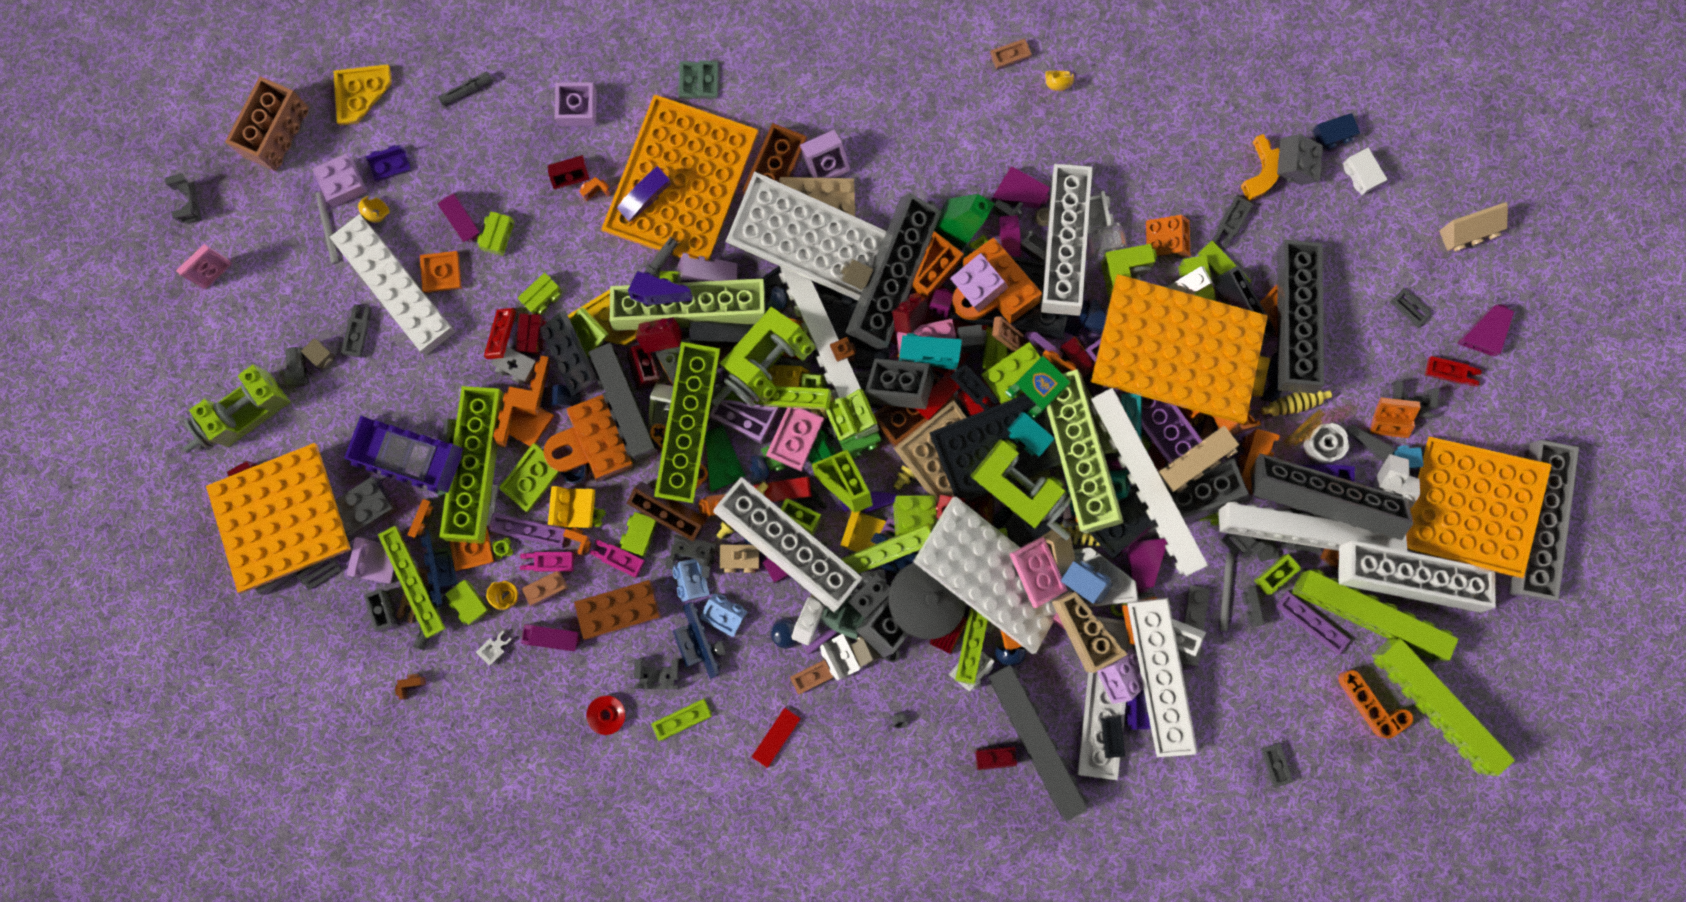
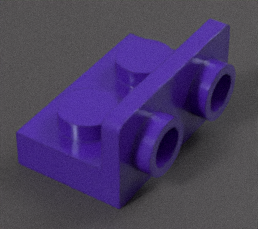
(388, 162)
(1138, 716)

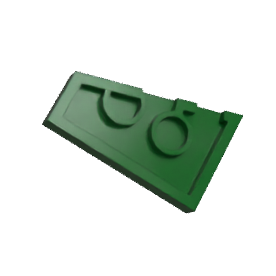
(722, 459)

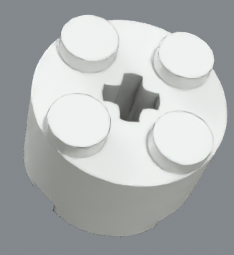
(1336, 446)

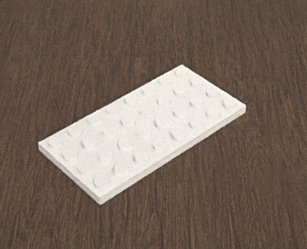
(803, 233)
(977, 567)

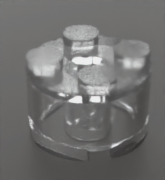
(1105, 240)

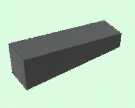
(1372, 444)

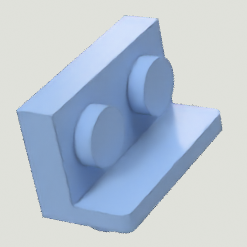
(690, 580)
(723, 614)

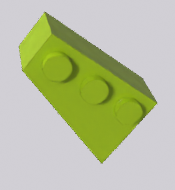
(843, 480)

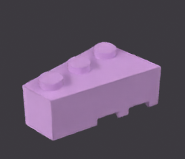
(700, 270)
(744, 419)

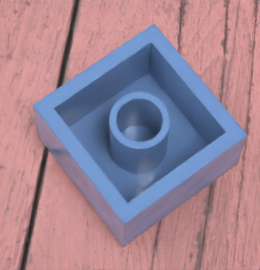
(1087, 582)

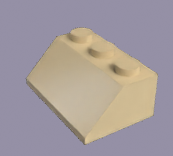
(1475, 227)

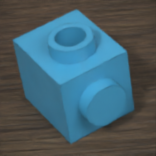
(1414, 456)

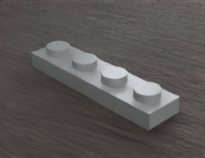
(1195, 617)

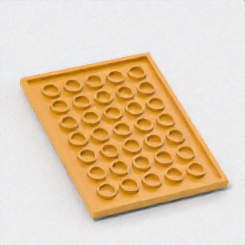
(704, 164)
(1180, 349)

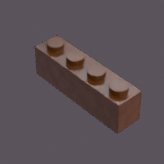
(667, 512)

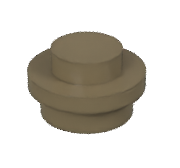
(1042, 217)

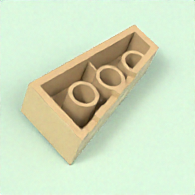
(1198, 459)
(1090, 639)

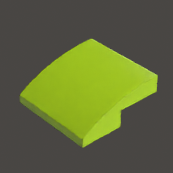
(851, 415)

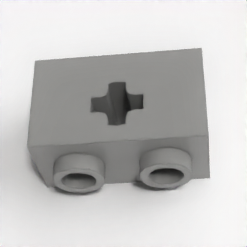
(522, 373)

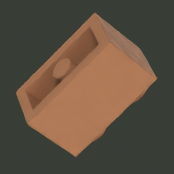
(545, 588)

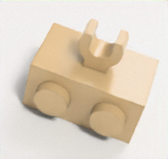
(1061, 550)
(739, 557)

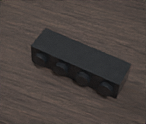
(1237, 292)

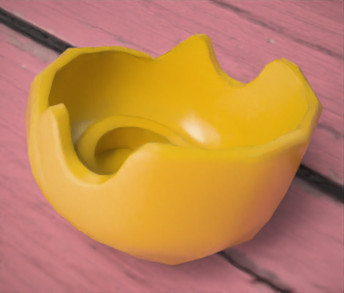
(1059, 80)
(367, 206)
(495, 593)

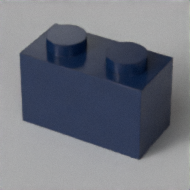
(1336, 131)

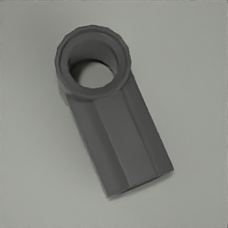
(296, 371)

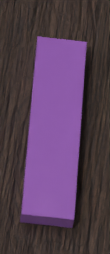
(527, 530)
(1313, 623)

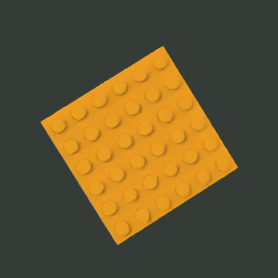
(1477, 506)
(277, 518)

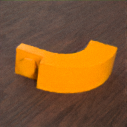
(1260, 184)

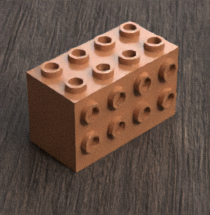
(267, 124)

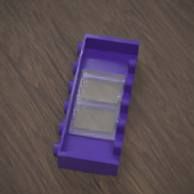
(403, 455)

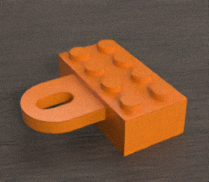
(1011, 303)
(593, 441)

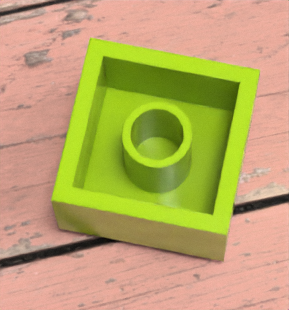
(913, 512)

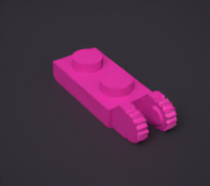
(619, 559)
(549, 561)

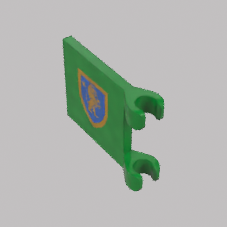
(1041, 384)

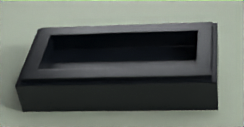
(1112, 737)

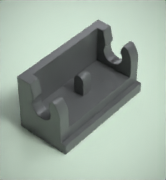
(1034, 246)

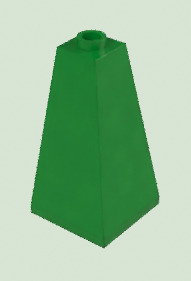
(962, 218)

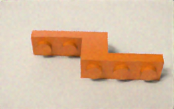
(522, 401)

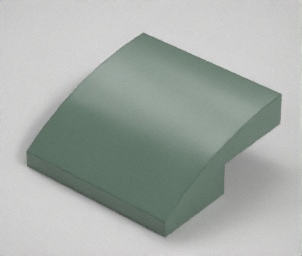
(702, 88)
(843, 620)

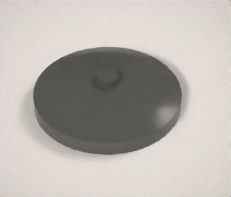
(923, 604)

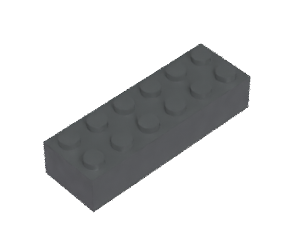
(623, 402)
(1207, 494)

